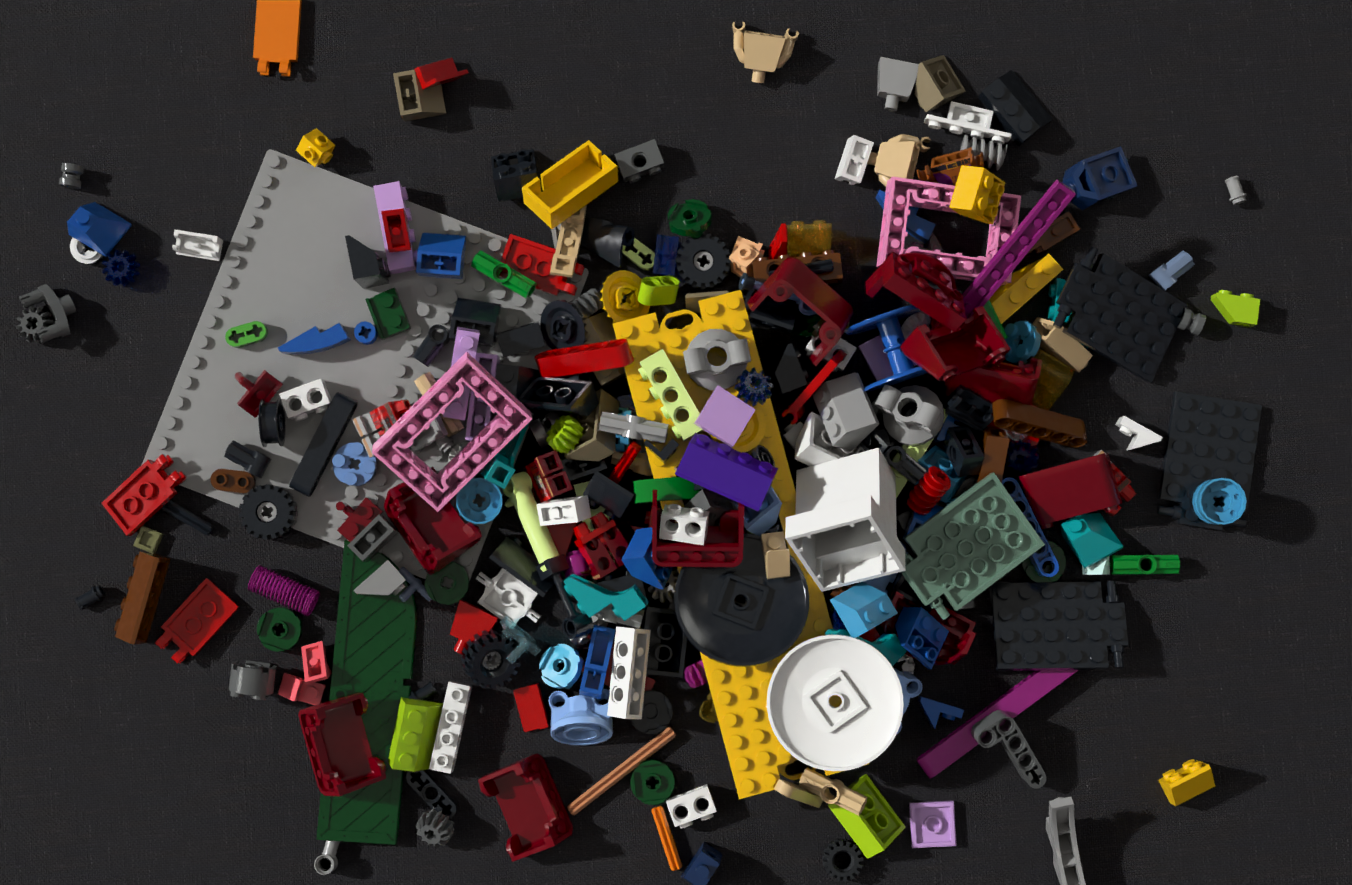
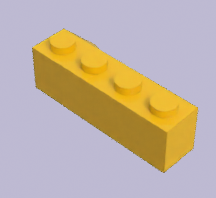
(1024, 286)

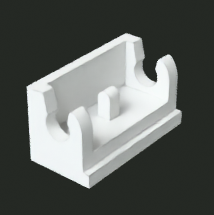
(854, 160)
(197, 245)

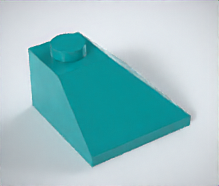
(1090, 538)

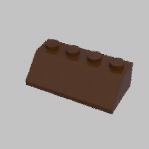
(142, 598)

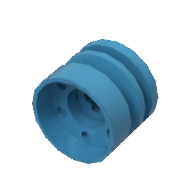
(1231, 499)
(490, 507)

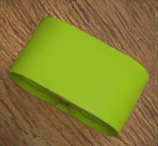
(658, 290)

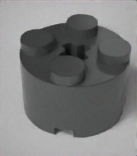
(253, 679)

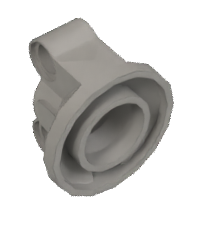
(711, 376)
(916, 428)

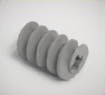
(990, 153)

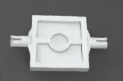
(507, 597)

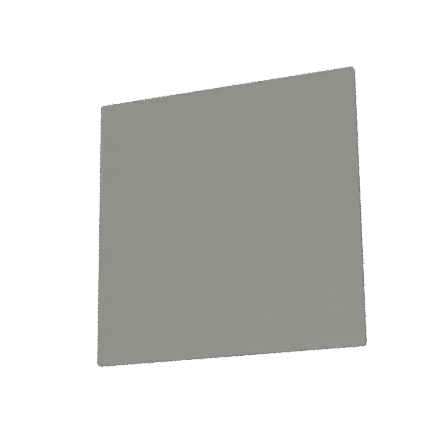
(295, 274)

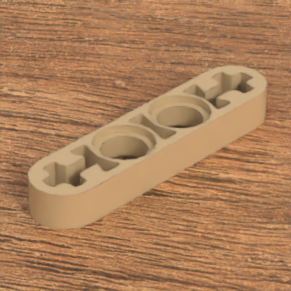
(798, 793)

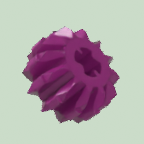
(695, 674)

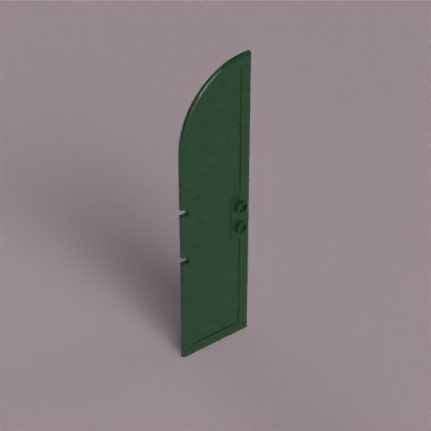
(370, 658)

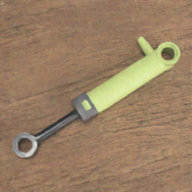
(550, 562)

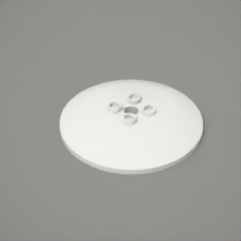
(830, 735)

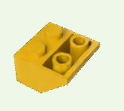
(977, 194)
(1187, 781)

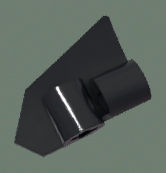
(606, 239)

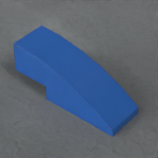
(916, 226)
(316, 341)
(597, 662)

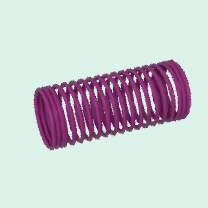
(257, 581)

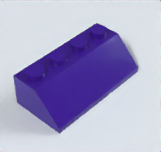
(726, 471)

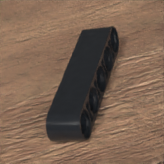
(323, 444)

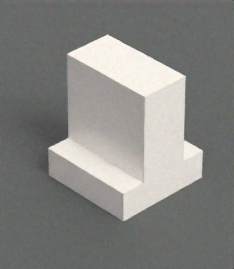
(846, 520)

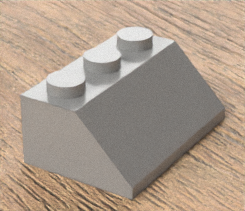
(845, 411)
(382, 582)

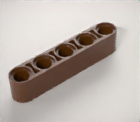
(1039, 423)

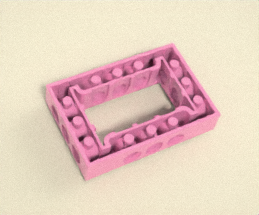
(936, 196)
(442, 487)

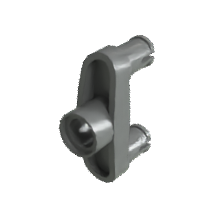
(58, 307)

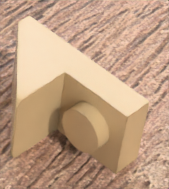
(775, 555)

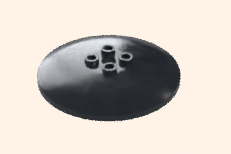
(746, 634)

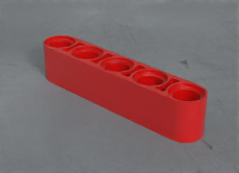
(584, 358)

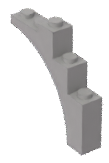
(1062, 836)

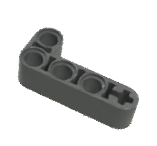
(1014, 750)

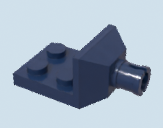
(1099, 178)

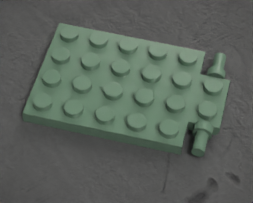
(968, 546)

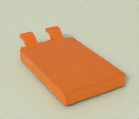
(277, 34)

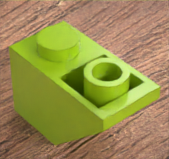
(1237, 310)

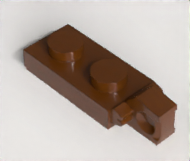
(1058, 231)

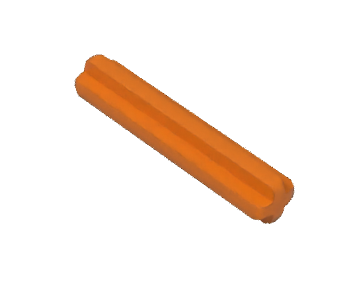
(666, 838)

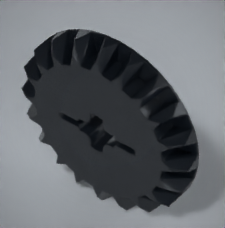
(553, 320)

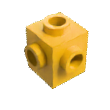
(316, 148)

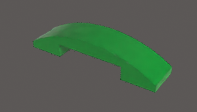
(667, 489)

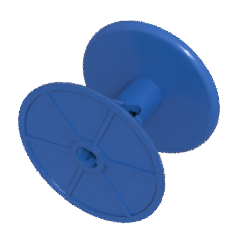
(892, 339)

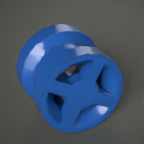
(368, 337)

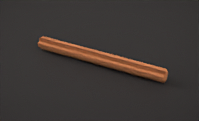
(621, 771)

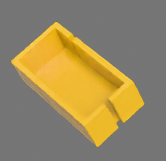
(570, 184)

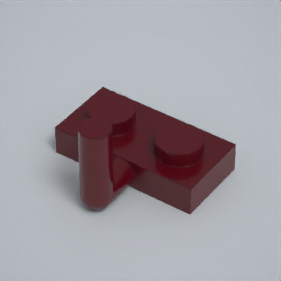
(263, 388)
(357, 518)

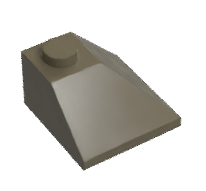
(936, 83)

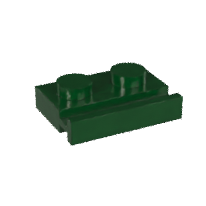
(388, 313)

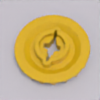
(614, 288)
(752, 433)

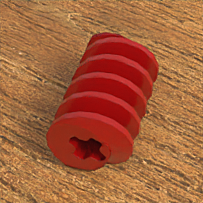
(928, 491)

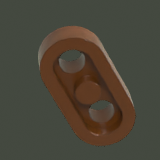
(232, 480)

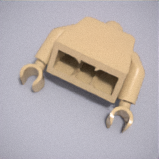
(762, 50)
(897, 157)

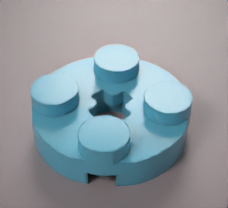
(572, 666)

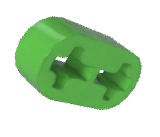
(245, 329)

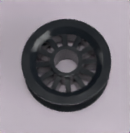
(272, 422)

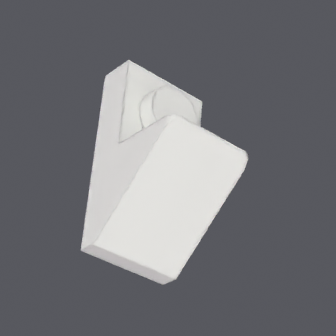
(1142, 435)

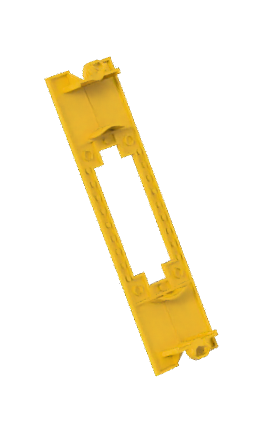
(736, 691)

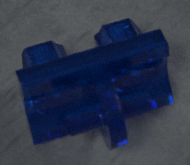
(665, 255)

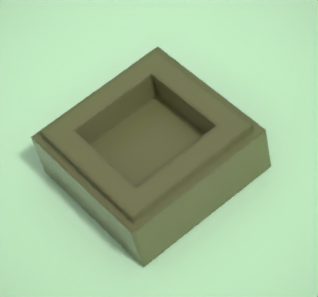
(148, 539)

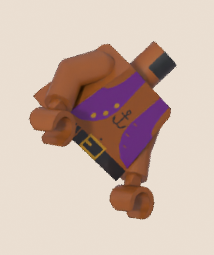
(946, 168)

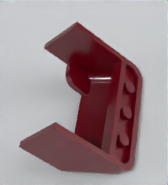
(796, 278)
(721, 548)

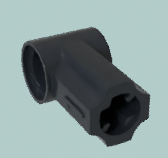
(430, 346)
(252, 461)
(906, 465)

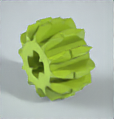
(564, 434)

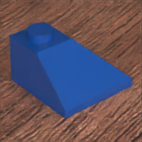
(97, 227)

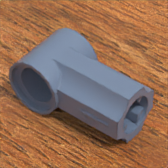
(1168, 273)

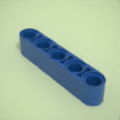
(1046, 553)

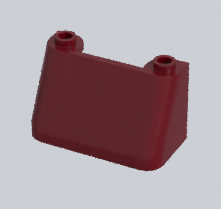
(952, 353)
(1001, 381)
(1071, 489)
(431, 535)
(340, 745)
(529, 806)

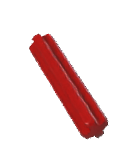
(625, 462)

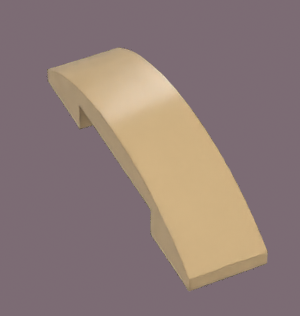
(568, 244)

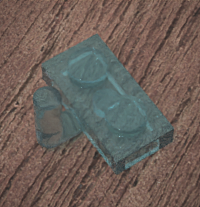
(525, 641)

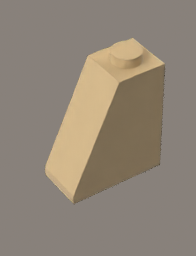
(1061, 345)

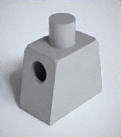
(895, 81)

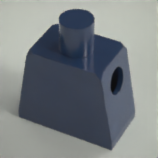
(702, 865)

